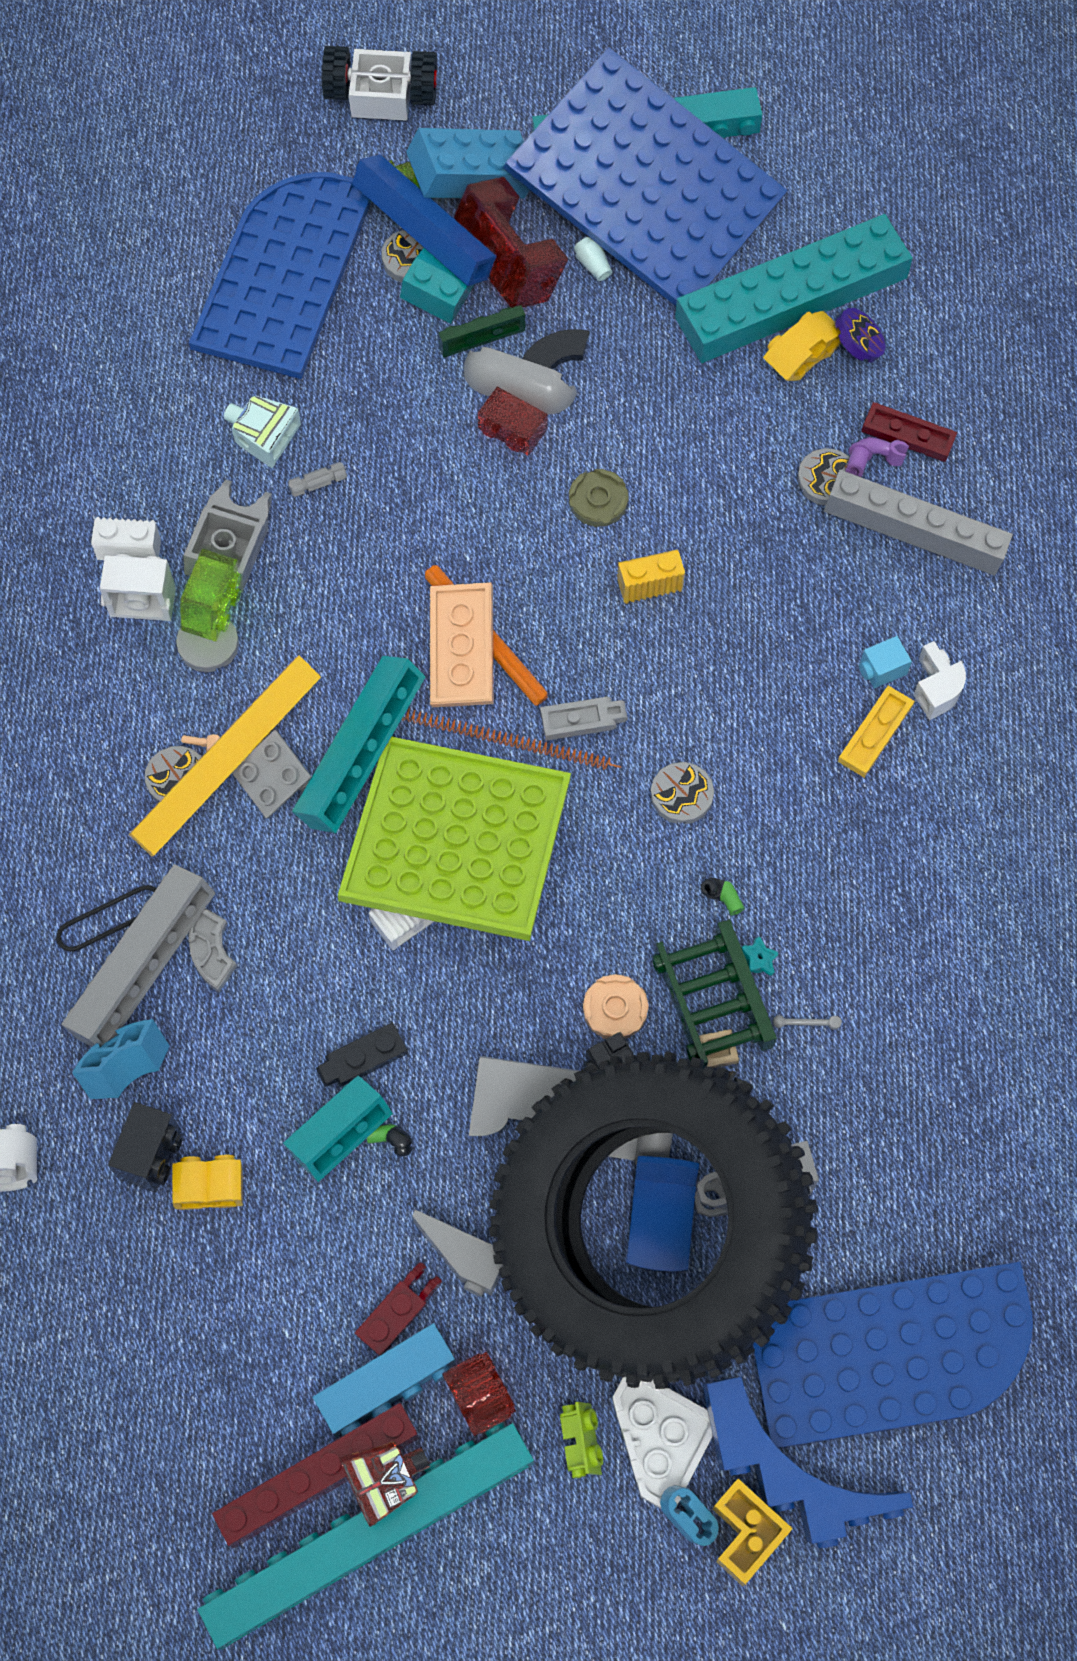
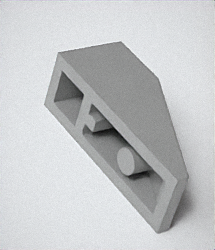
(463, 1253)

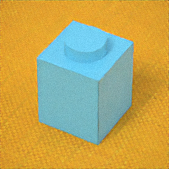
(885, 662)

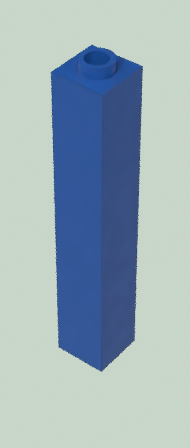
(424, 220)

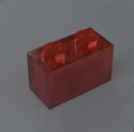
(512, 421)

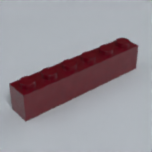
(308, 1478)

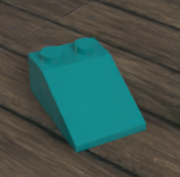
(434, 287)

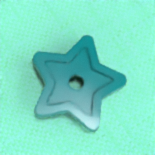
(759, 965)

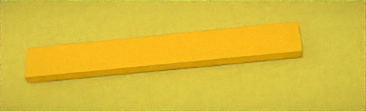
(224, 756)

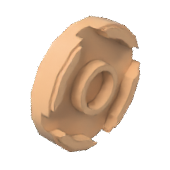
(615, 1006)

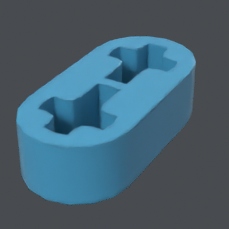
(684, 1520)

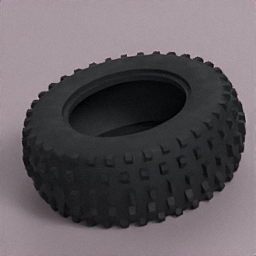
(543, 1236)

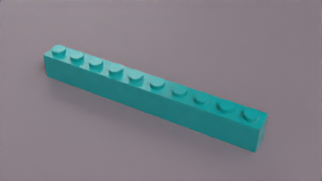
(354, 1544)

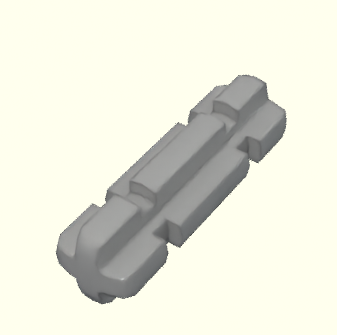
(317, 479)

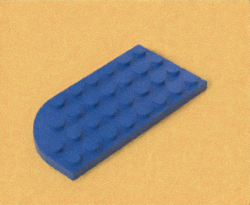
(282, 273)
(894, 1355)

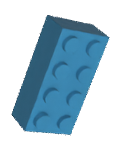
(454, 158)

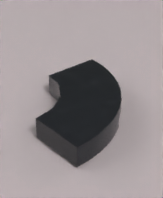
(559, 348)

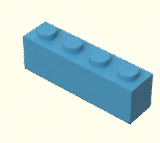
(385, 1380)

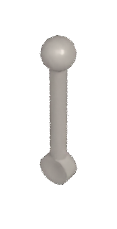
(833, 1023)

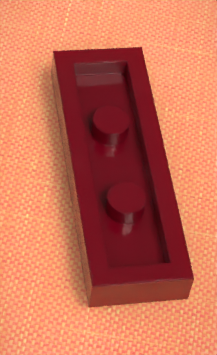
(915, 432)

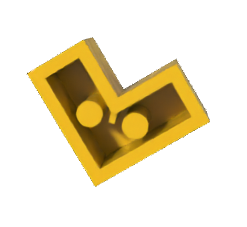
(758, 1531)

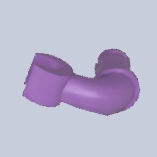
(865, 448)

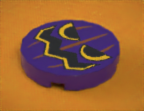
(860, 335)

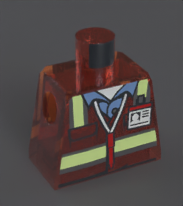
(382, 1478)

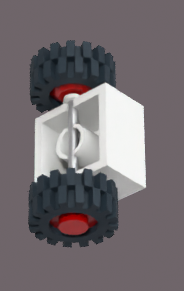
(379, 80)

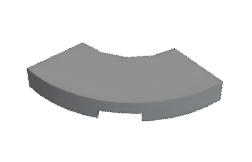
(208, 950)

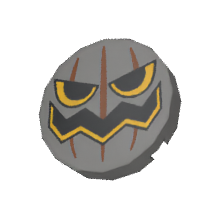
(399, 253)
(819, 472)
(168, 768)
(682, 793)

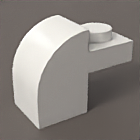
(943, 687)

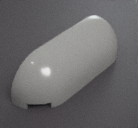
(519, 377)

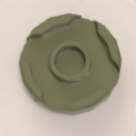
(598, 498)

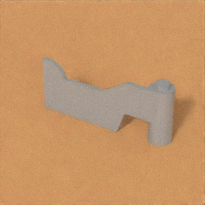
(511, 1089)

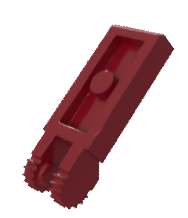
(396, 1312)

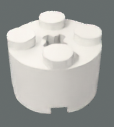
(17, 1157)

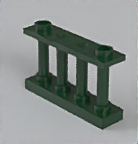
(735, 972)

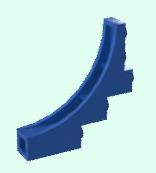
(781, 1482)

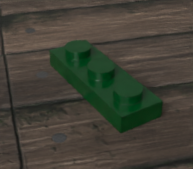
(481, 331)

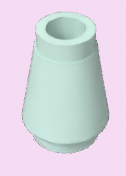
(593, 258)

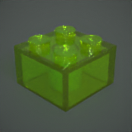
(210, 595)

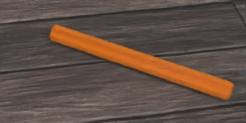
(501, 651)

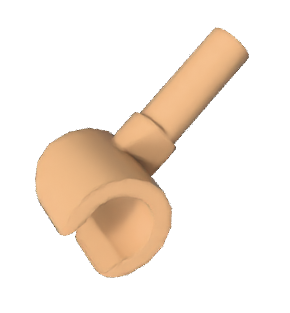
(203, 742)

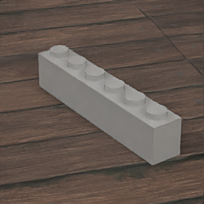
(918, 522)
(139, 957)

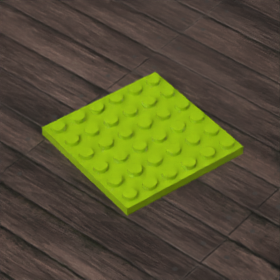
(456, 838)

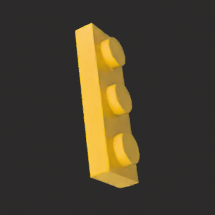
(876, 731)

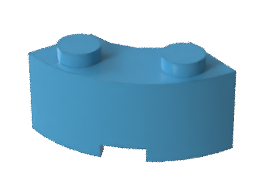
(117, 1063)

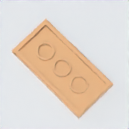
(461, 645)

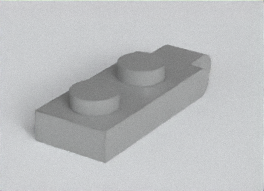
(582, 717)

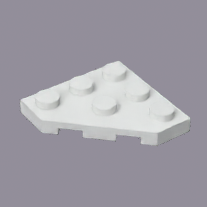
(662, 1436)

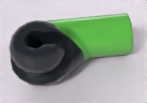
(723, 891)
(393, 1135)

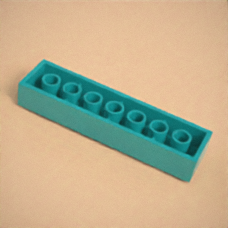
(791, 285)

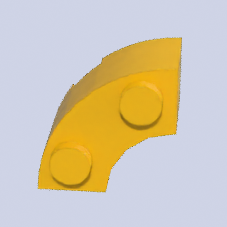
(803, 345)

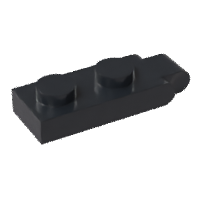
(362, 1056)

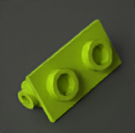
(586, 1455)

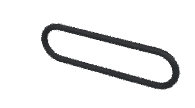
(98, 909)

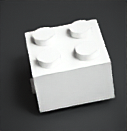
(137, 587)

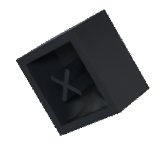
(146, 1147)

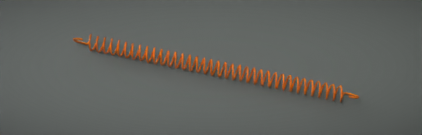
(510, 740)

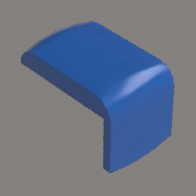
(662, 1214)

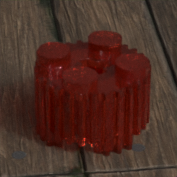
(479, 1393)

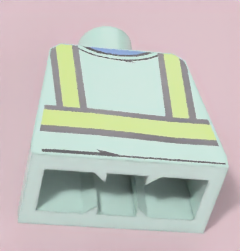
(263, 427)

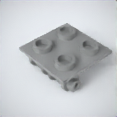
(272, 774)

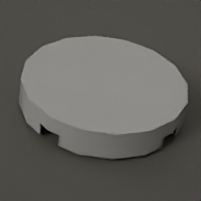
(206, 654)

